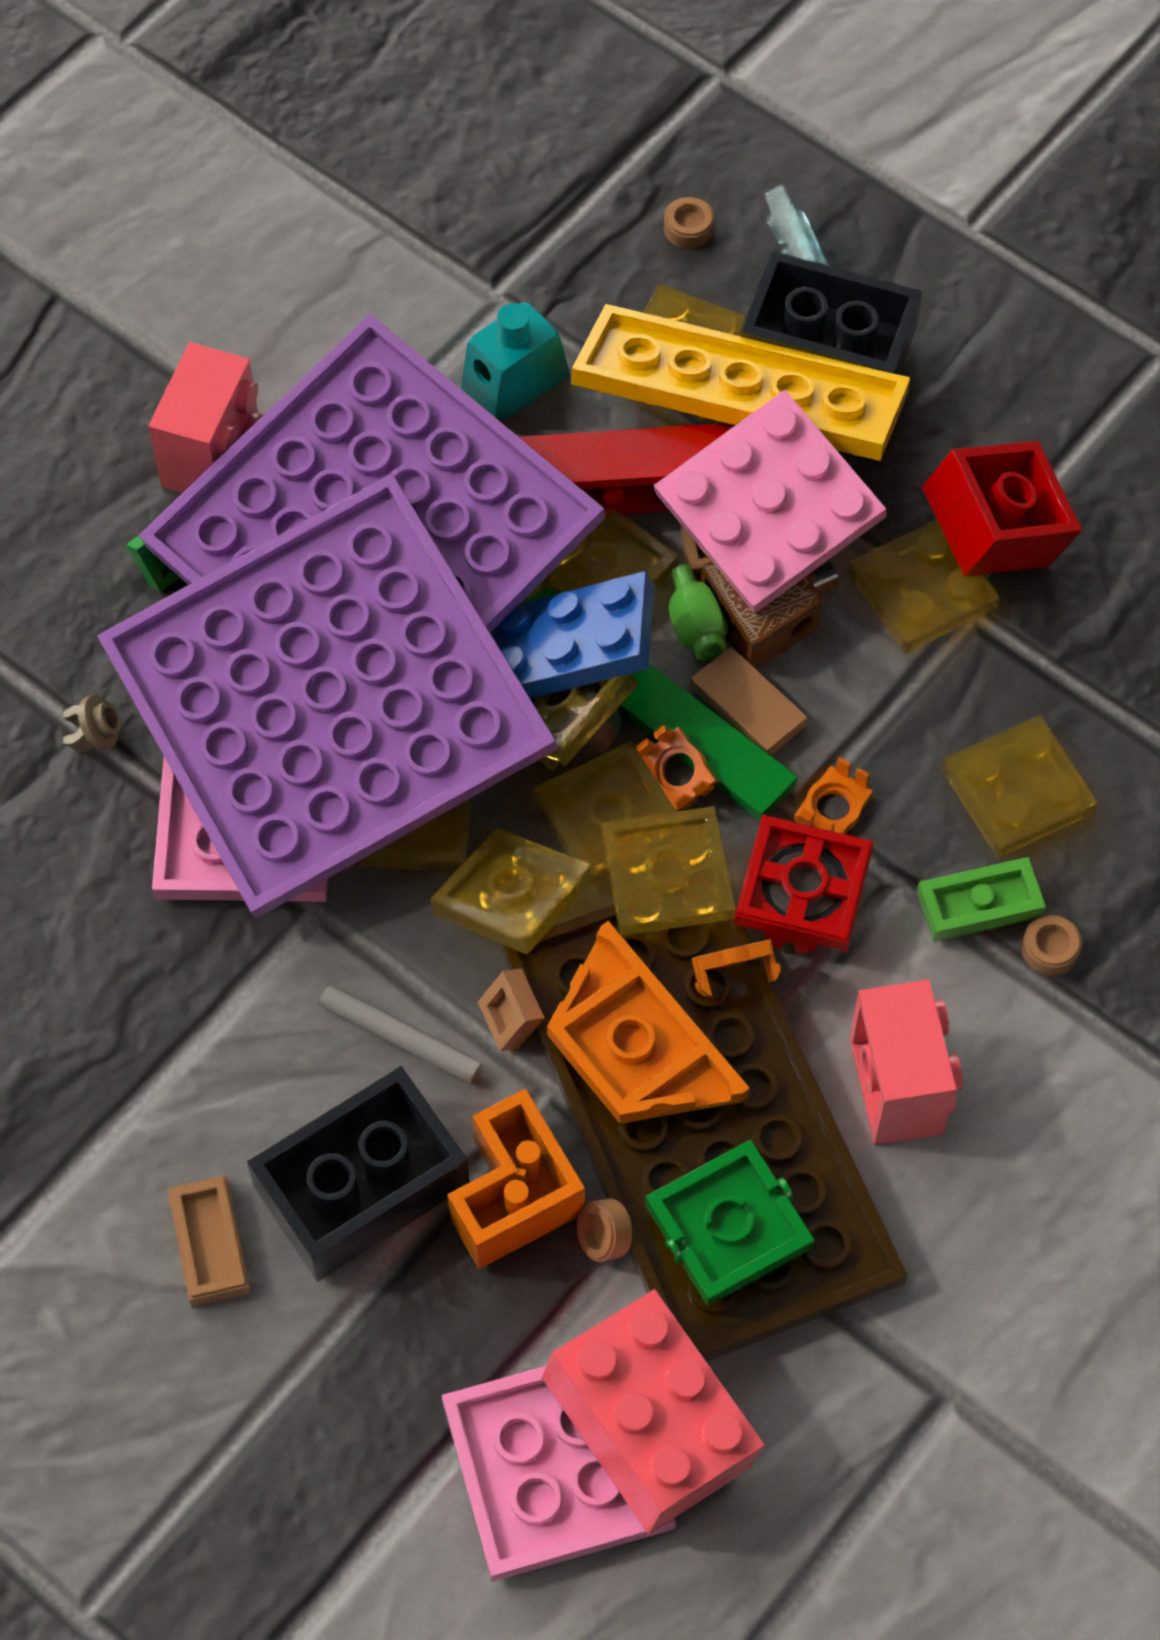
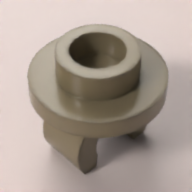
(97, 722)

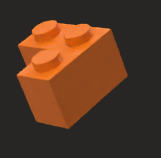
(528, 1186)

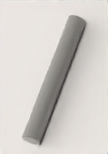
(401, 1034)

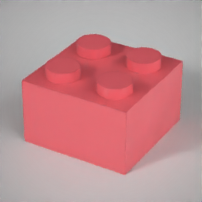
(201, 414)
(904, 1061)

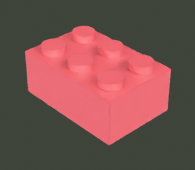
(652, 1411)

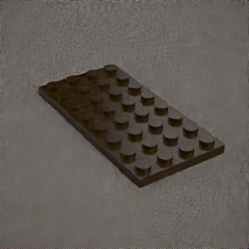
(781, 1117)

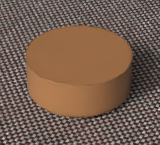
(689, 222)
(1051, 945)
(604, 1230)

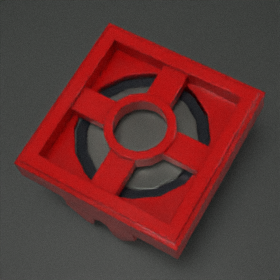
(803, 888)

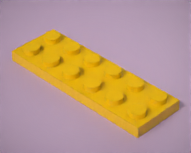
(734, 376)

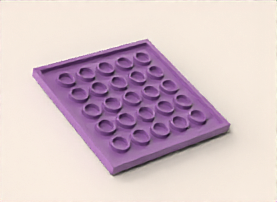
(370, 413)
(326, 695)

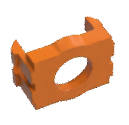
(657, 755)
(837, 782)
(732, 956)

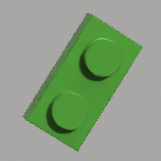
(980, 899)

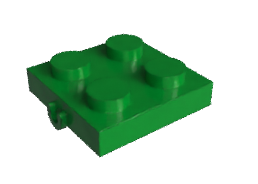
(729, 1222)

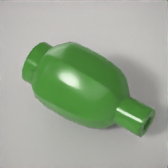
(697, 615)

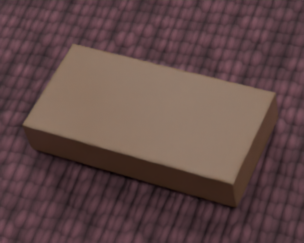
(748, 701)
(209, 1241)

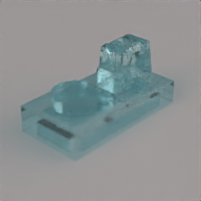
(790, 224)

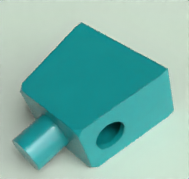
(513, 361)

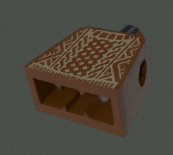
(778, 624)

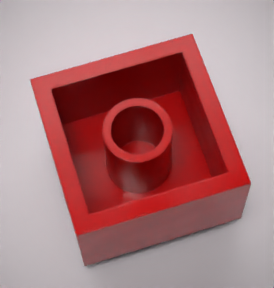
(1001, 508)

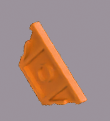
(637, 1040)

